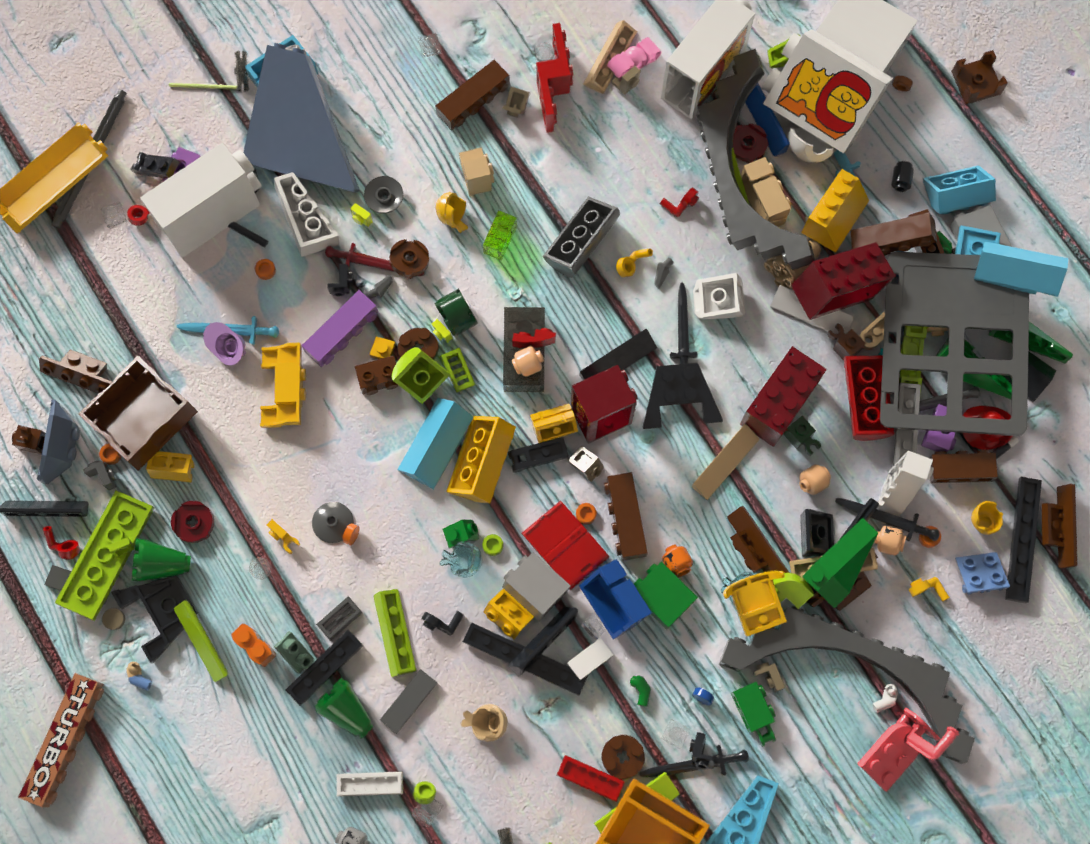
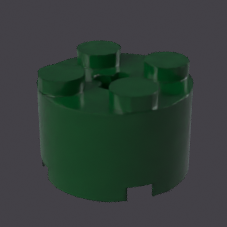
(456, 312)

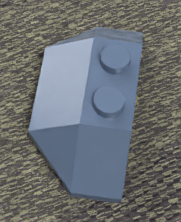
(58, 444)

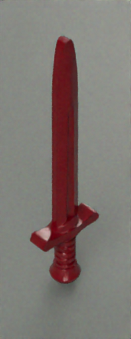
(359, 258)

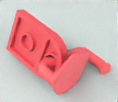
(900, 747)

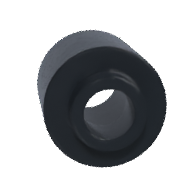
(902, 176)

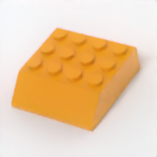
(651, 819)

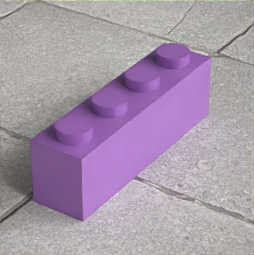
(340, 329)

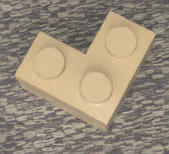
(476, 171)

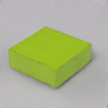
(121, 547)

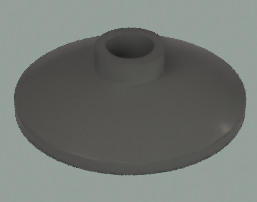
(383, 186)
(331, 532)

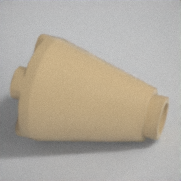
(783, 273)

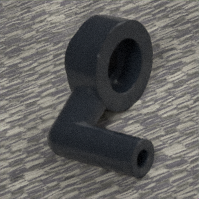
(432, 622)

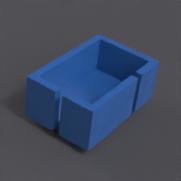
(615, 599)

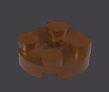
(406, 268)
(418, 336)
(634, 752)

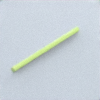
(202, 86)

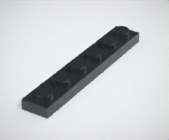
(1023, 539)
(507, 650)

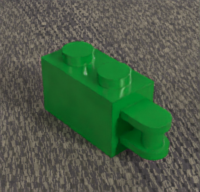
(755, 711)

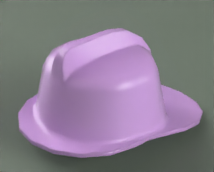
(224, 343)

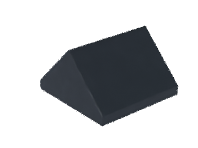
(1039, 376)
(816, 532)

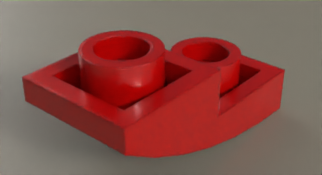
(541, 338)

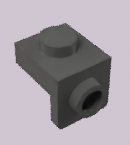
(106, 475)

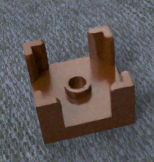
(978, 79)

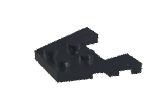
(678, 386)
(159, 599)

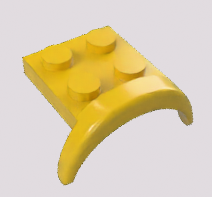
(757, 602)

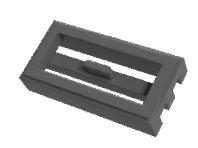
(339, 629)

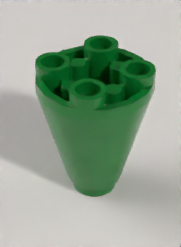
(157, 561)
(344, 709)

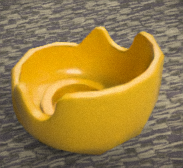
(987, 518)

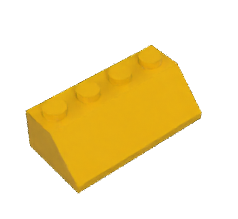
(837, 211)
(481, 459)

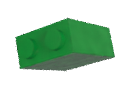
(664, 594)

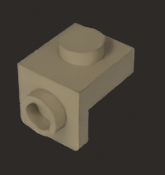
(628, 80)
(516, 102)

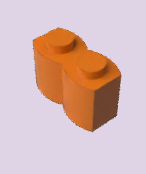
(257, 650)

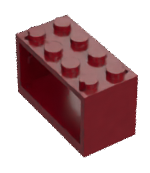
(842, 280)
(783, 396)
(603, 403)

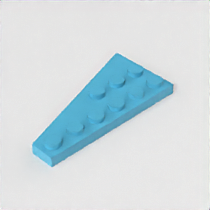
(748, 816)

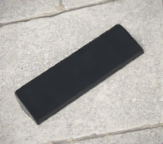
(623, 355)
(45, 508)
(543, 640)

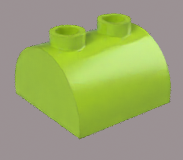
(418, 374)

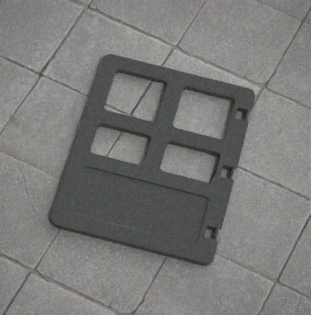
(943, 294)

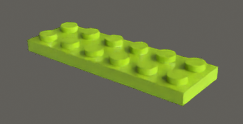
(97, 567)

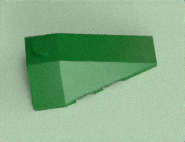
(1038, 342)
(994, 383)
(839, 567)

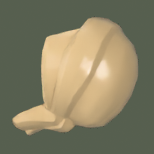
(487, 722)

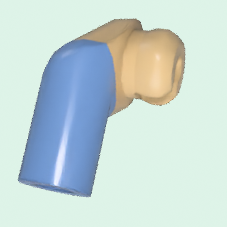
(135, 676)

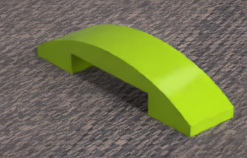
(912, 345)

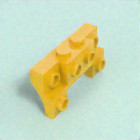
(288, 385)

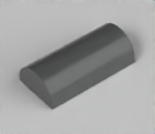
(581, 236)

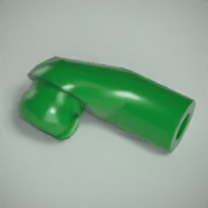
(946, 244)
(644, 689)

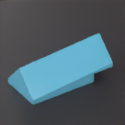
(1021, 269)
(436, 442)

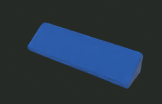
(766, 119)

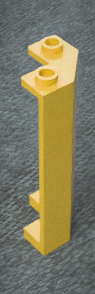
(50, 176)

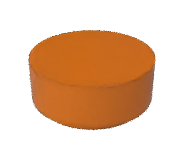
(265, 269)
(109, 455)
(586, 513)
(351, 534)
(926, 541)

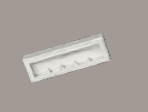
(370, 784)

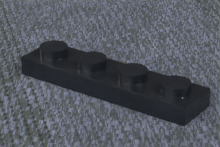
(324, 667)

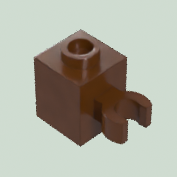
(847, 344)
(28, 439)

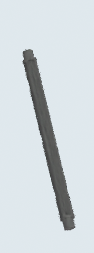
(100, 135)

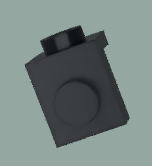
(345, 279)
(697, 748)

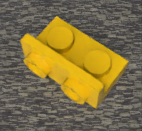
(508, 614)

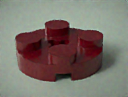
(759, 142)
(184, 513)

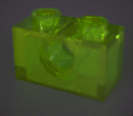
(500, 235)

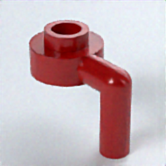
(689, 198)
(137, 211)
(66, 550)

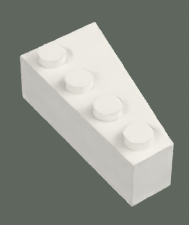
(305, 220)
(904, 482)

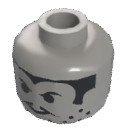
(351, 836)

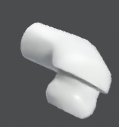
(888, 700)

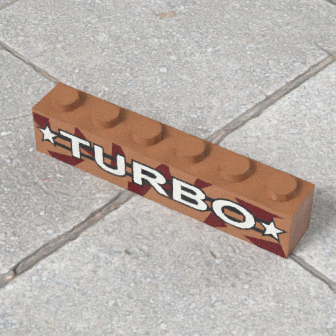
(61, 741)

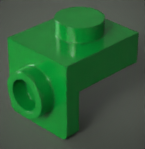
(461, 532)

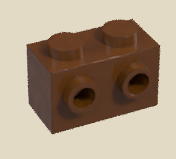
(376, 375)

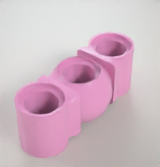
(643, 54)

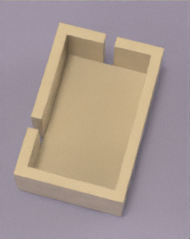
(765, 192)

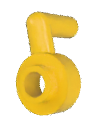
(626, 265)
(920, 586)

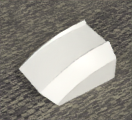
(719, 297)

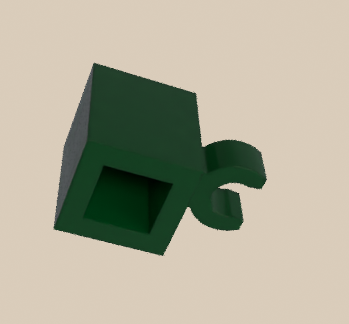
(800, 434)

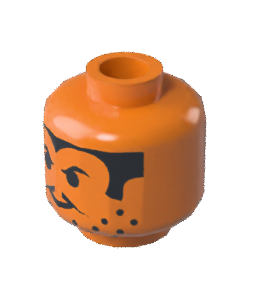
(678, 560)

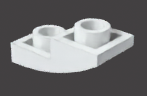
(590, 659)

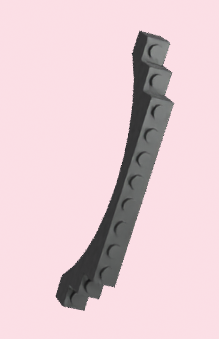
(719, 124)
(919, 679)

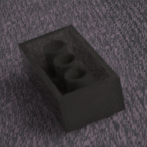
(515, 321)

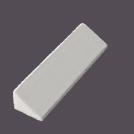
(787, 302)

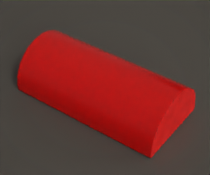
(864, 397)

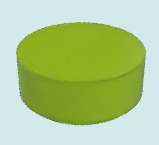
(492, 545)
(424, 792)

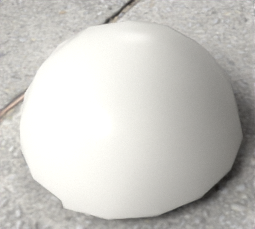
(809, 147)

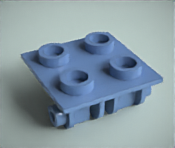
(982, 573)

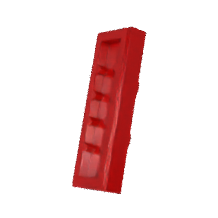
(590, 778)

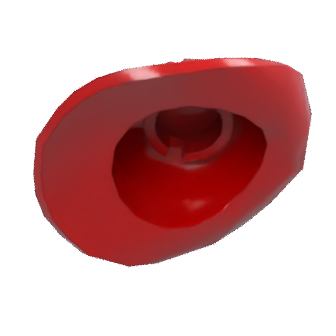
(986, 441)

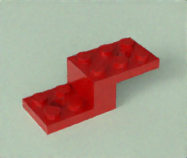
(554, 77)

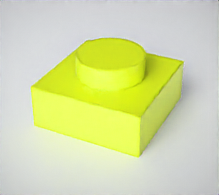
(360, 215)
(441, 331)

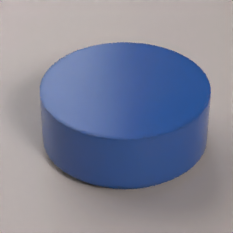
(703, 696)

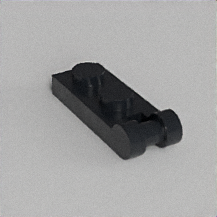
(155, 165)
(538, 454)

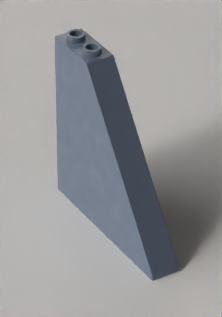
(293, 123)

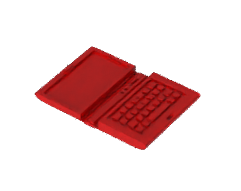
(565, 544)

